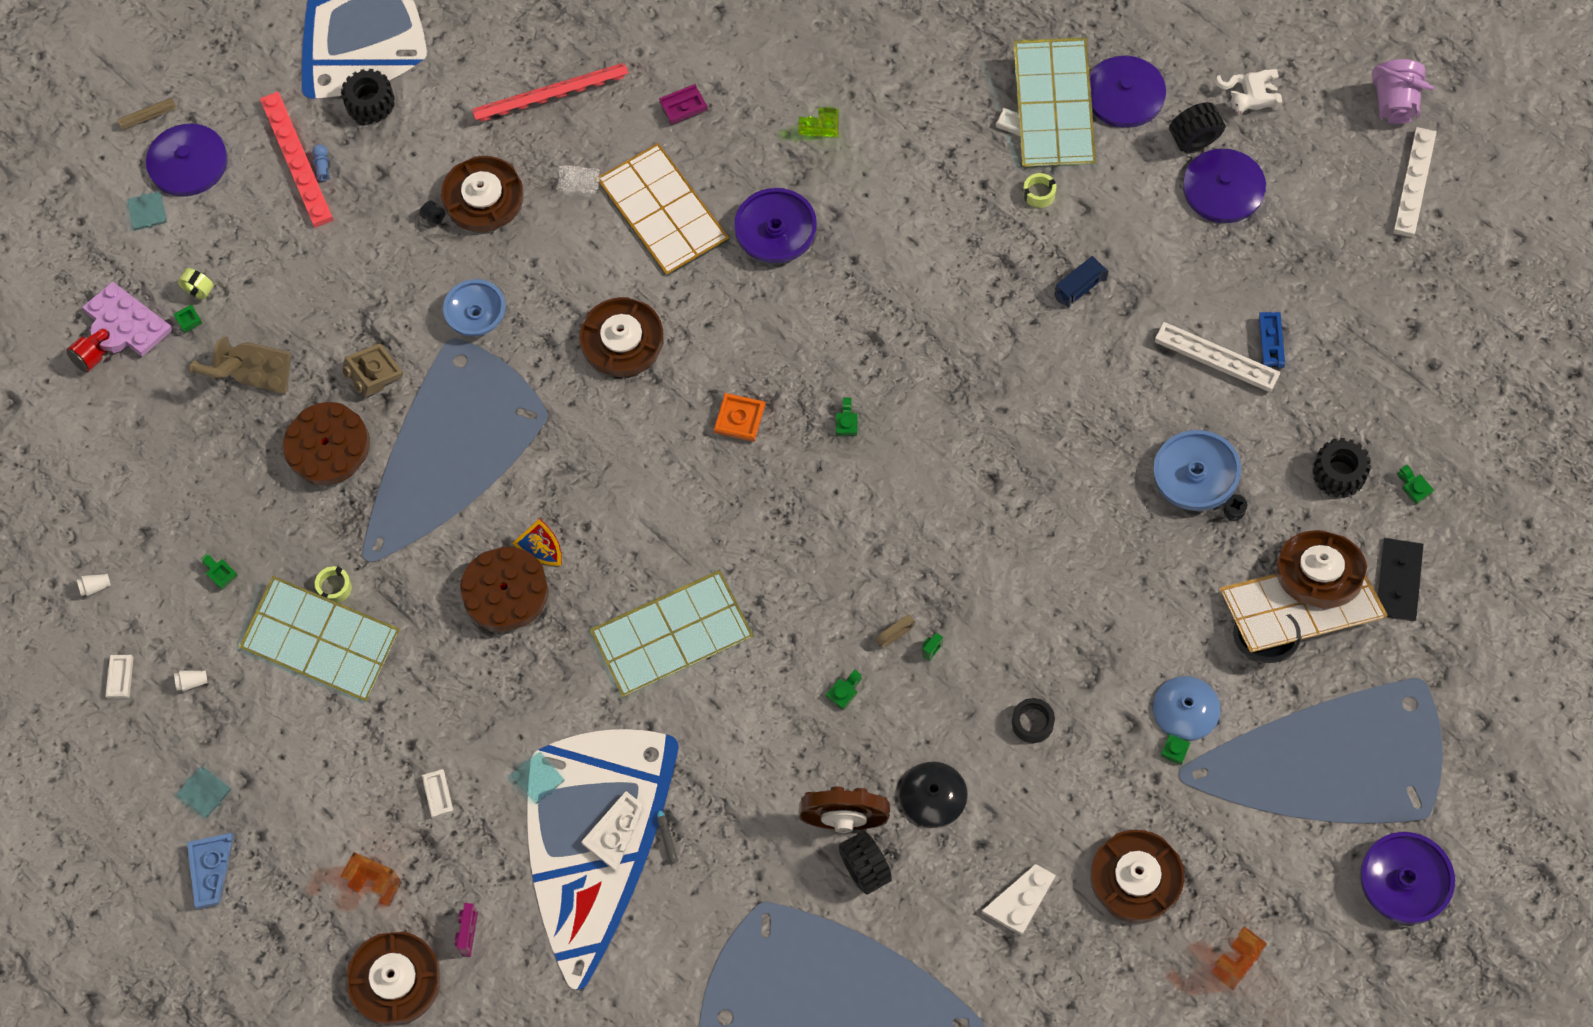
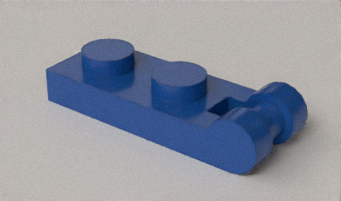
(1271, 338)

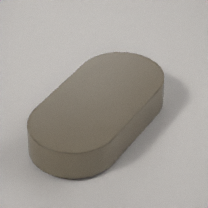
(895, 631)

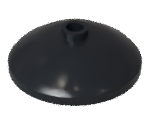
(1268, 655)
(930, 808)

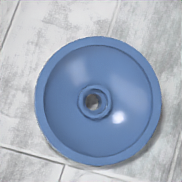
(471, 298)
(1182, 720)

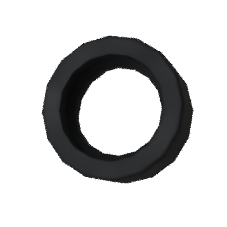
(1038, 704)

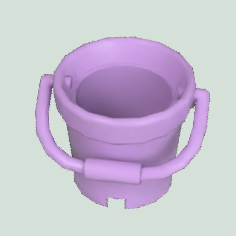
(1399, 89)

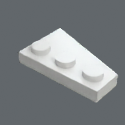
(613, 832)
(1021, 900)

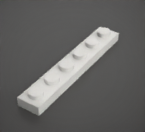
(1414, 182)
(1217, 357)

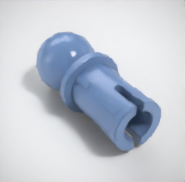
(321, 162)

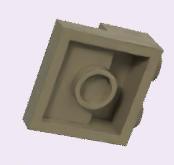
(371, 369)

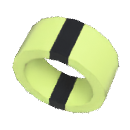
(1037, 201)
(195, 283)
(331, 571)

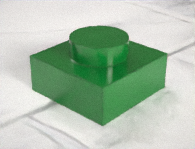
(187, 318)
(931, 646)
(1175, 749)

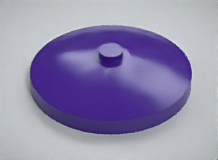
(1126, 91)
(186, 160)
(1224, 185)
(775, 225)
(1407, 878)

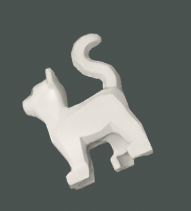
(1255, 87)

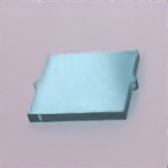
(147, 211)
(538, 777)
(204, 792)

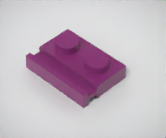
(683, 104)
(465, 938)

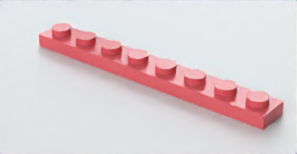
(557, 89)
(296, 159)

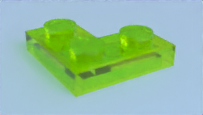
(825, 125)

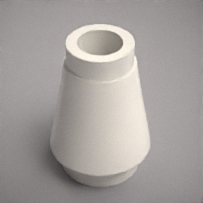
(93, 583)
(189, 679)

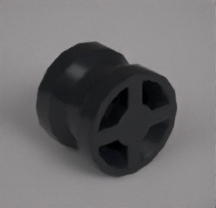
(432, 213)
(1233, 512)

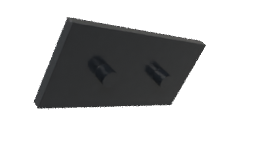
(1400, 578)

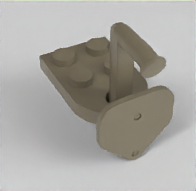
(249, 365)

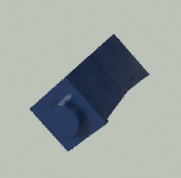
(1080, 281)

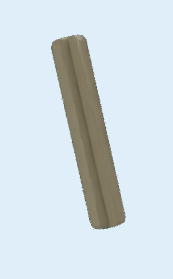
(146, 113)

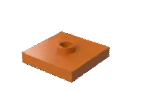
(739, 417)

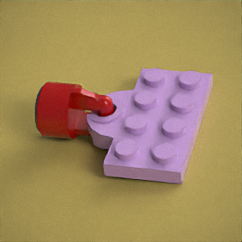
(117, 324)

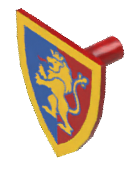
(541, 543)

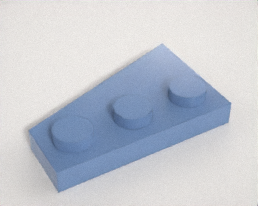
(208, 868)

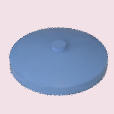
(1197, 470)

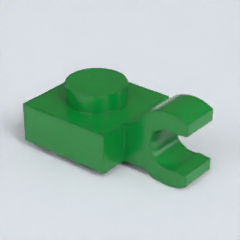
(846, 422)
(1415, 487)
(219, 572)
(843, 692)

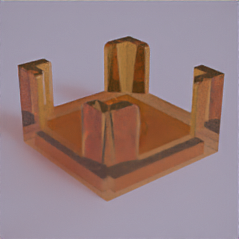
(362, 868)
(1233, 972)

